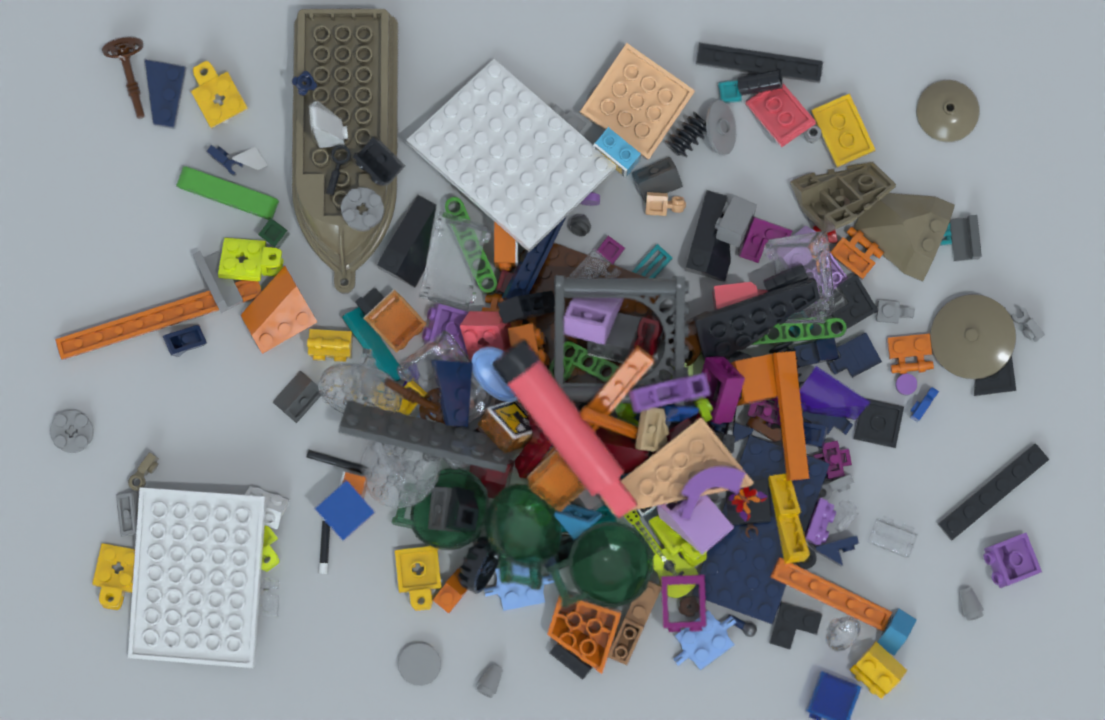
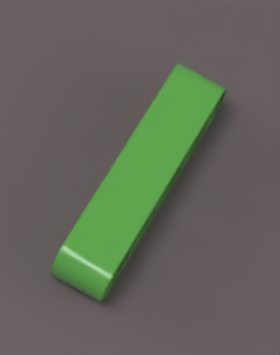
(227, 193)
(487, 272)
(805, 332)

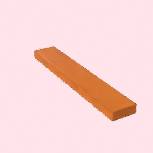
(791, 415)
(831, 594)

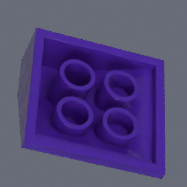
(829, 397)

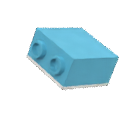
(618, 152)

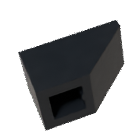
(462, 510)

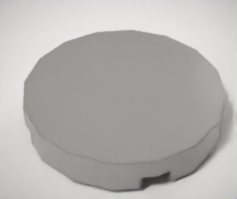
(419, 664)

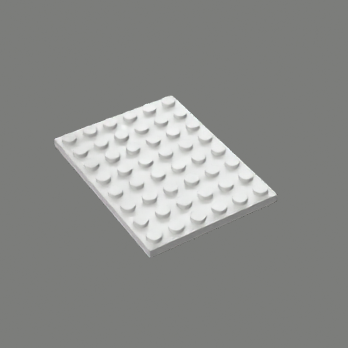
(511, 154)
(197, 577)

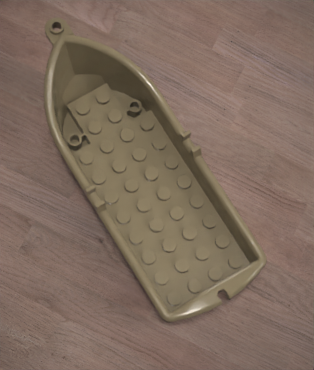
(356, 78)

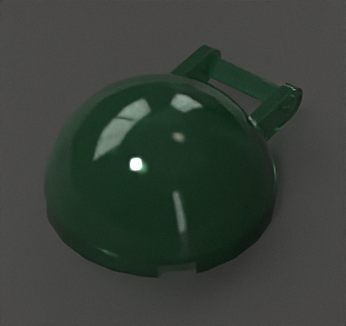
(420, 513)
(522, 533)
(607, 566)

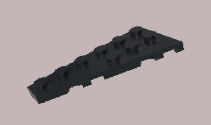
(745, 322)

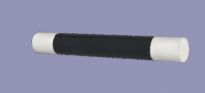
(324, 550)

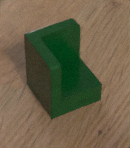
(274, 233)

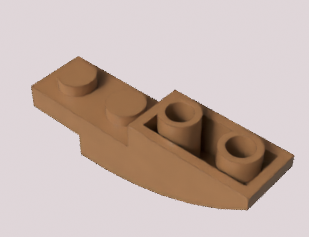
(634, 624)

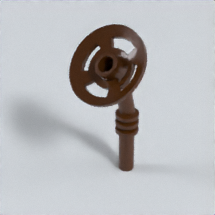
(124, 54)
(414, 397)

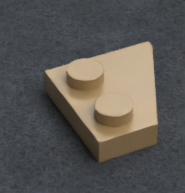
(652, 430)

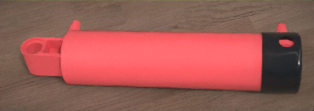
(563, 425)

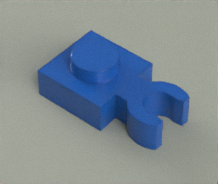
(920, 408)

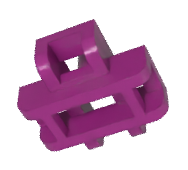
(767, 411)
(835, 459)

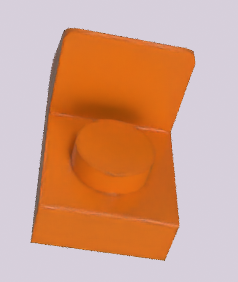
(450, 593)

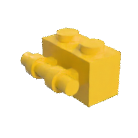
(330, 345)
(878, 670)

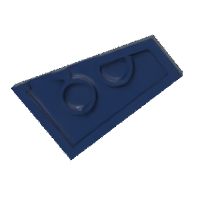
(165, 91)
(455, 390)

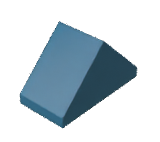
(577, 519)
(897, 632)

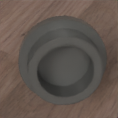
(580, 225)

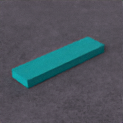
(371, 340)

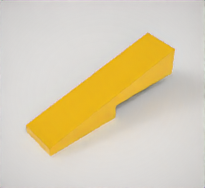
(788, 522)

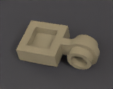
(147, 466)

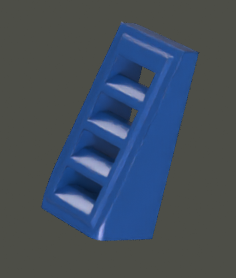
(678, 413)

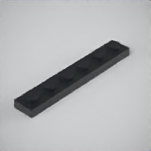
(760, 62)
(993, 492)

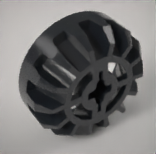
(478, 566)

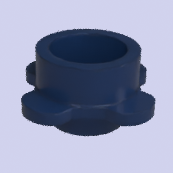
(304, 77)

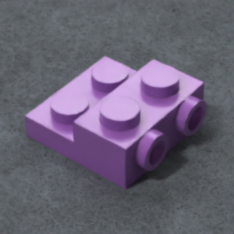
(447, 319)
(821, 516)
(1012, 560)

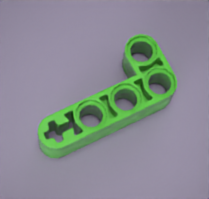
(577, 361)

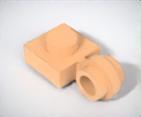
(658, 203)

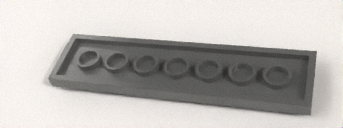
(422, 436)

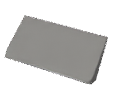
(128, 512)

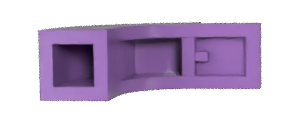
(669, 392)
(710, 478)

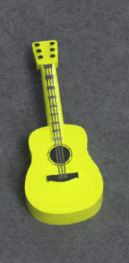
(663, 562)

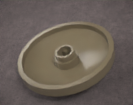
(973, 336)

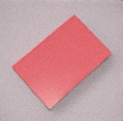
(780, 114)

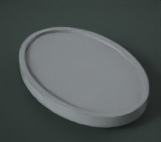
(720, 127)

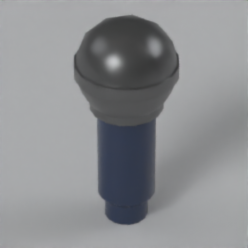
(748, 628)

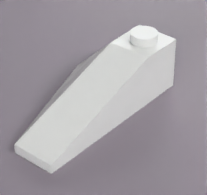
(327, 126)

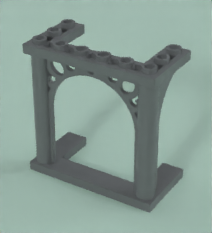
(625, 288)

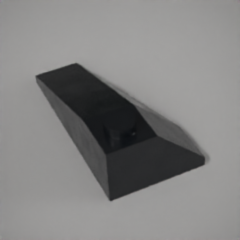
(408, 249)
(707, 254)

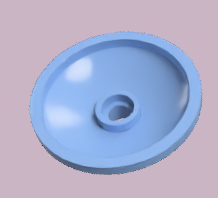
(487, 375)

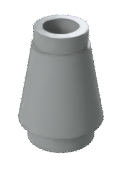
(970, 604)
(489, 682)

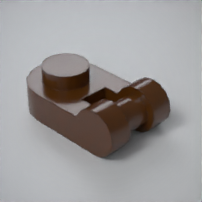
(758, 425)

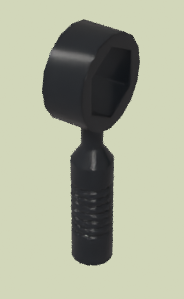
(336, 173)

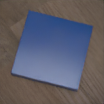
(345, 510)

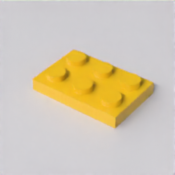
(843, 130)

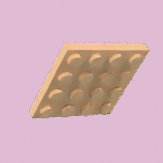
(637, 100)

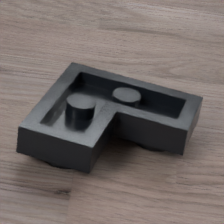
(859, 303)
(790, 619)

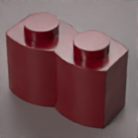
(648, 333)

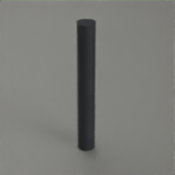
(334, 461)

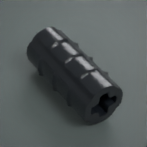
(760, 82)
(785, 278)
(570, 661)

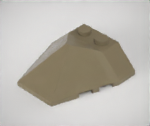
(841, 196)
(907, 230)

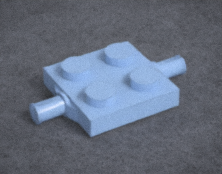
(518, 595)
(705, 645)

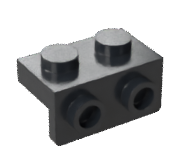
(378, 162)

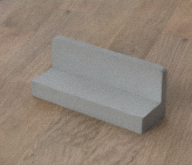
(223, 290)

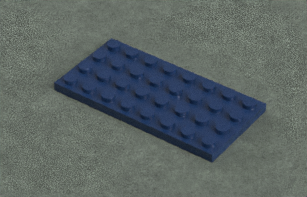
(741, 566)

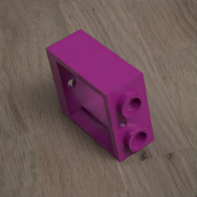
(732, 380)
(678, 580)

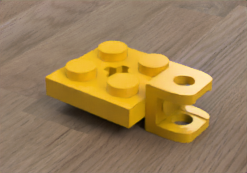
(209, 87)
(111, 583)
(418, 585)

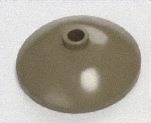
(940, 122)

